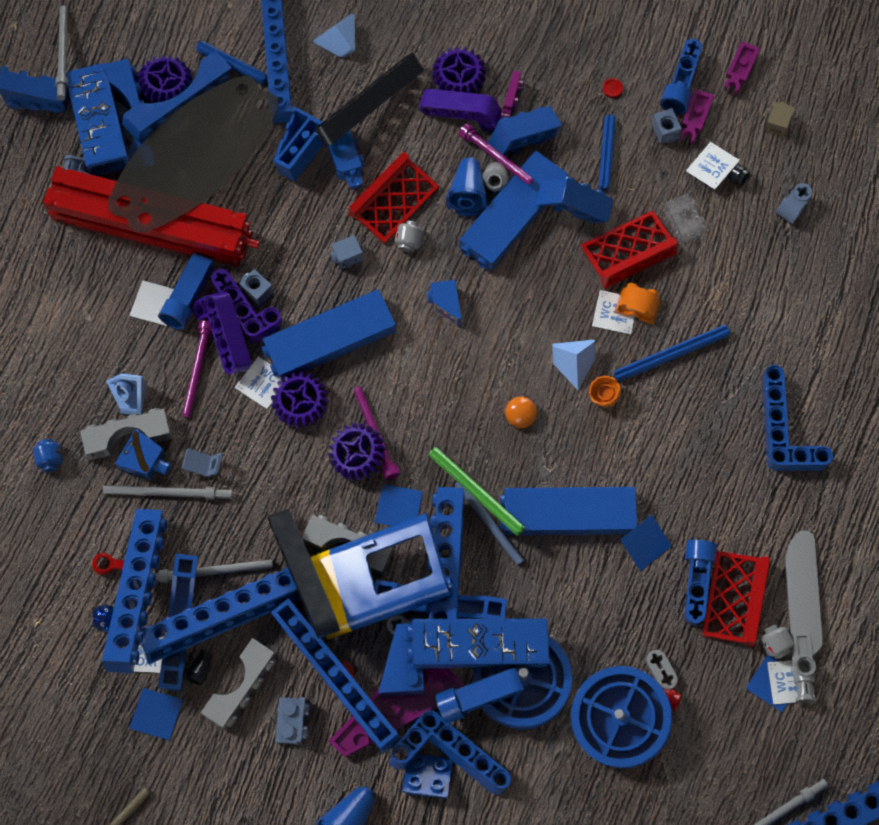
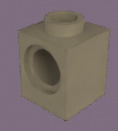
(779, 119)

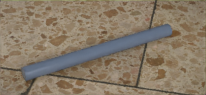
(492, 526)

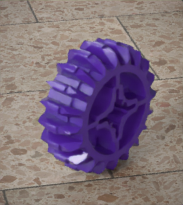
(470, 67)
(156, 74)
(313, 407)
(363, 436)

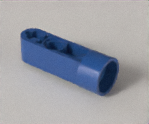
(677, 93)
(178, 308)
(700, 557)
(457, 702)

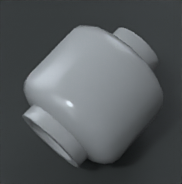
(495, 177)
(409, 236)
(777, 641)

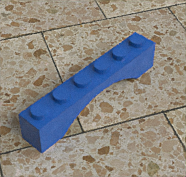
(122, 83)
(145, 118)
(181, 599)
(469, 606)

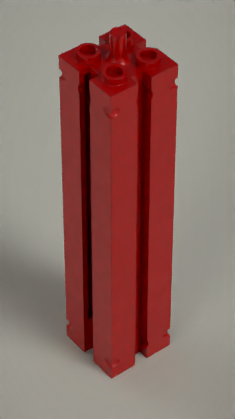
(204, 230)

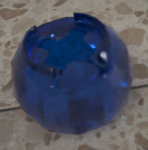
(102, 617)

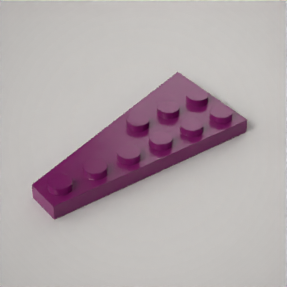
(397, 710)

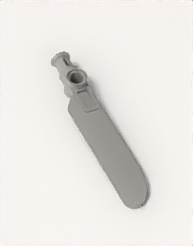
(803, 611)

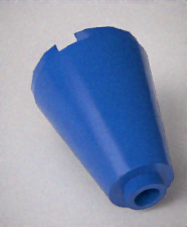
(467, 189)
(351, 810)

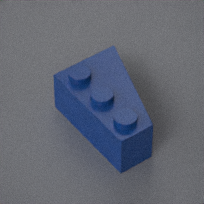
(30, 92)
(525, 129)
(298, 145)
(576, 199)
(398, 675)

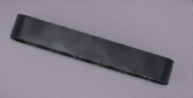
(368, 99)
(303, 573)

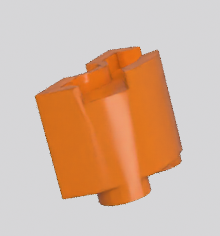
(638, 303)

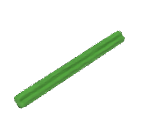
(475, 490)

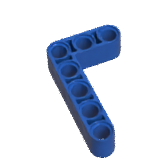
(780, 428)
(451, 750)

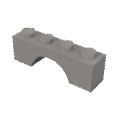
(100, 439)
(322, 533)
(223, 708)

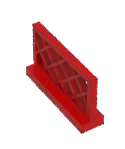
(382, 183)
(640, 260)
(756, 599)

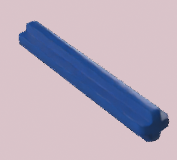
(237, 65)
(607, 152)

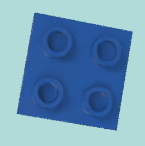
(428, 776)

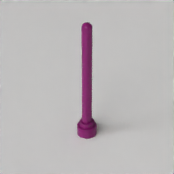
(469, 134)
(205, 332)
(390, 470)

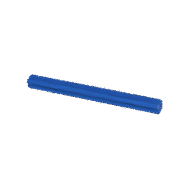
(671, 353)

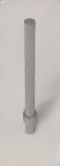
(61, 80)
(209, 493)
(164, 576)
(806, 795)

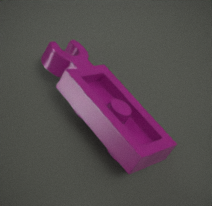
(741, 65)
(511, 100)
(696, 114)

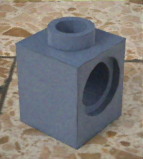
(669, 119)
(346, 252)
(257, 295)

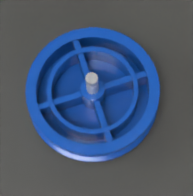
(543, 694)
(621, 717)

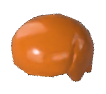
(605, 391)
(521, 412)

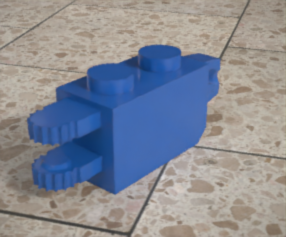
(346, 160)

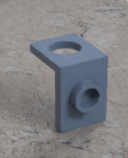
(201, 463)

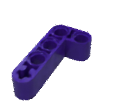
(462, 106)
(252, 319)
(225, 329)

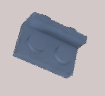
(291, 721)

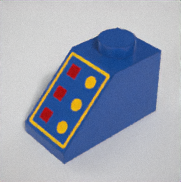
(445, 300)

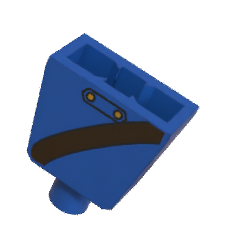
(142, 457)

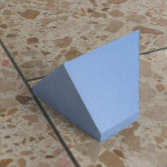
(339, 38)
(574, 359)
(128, 392)

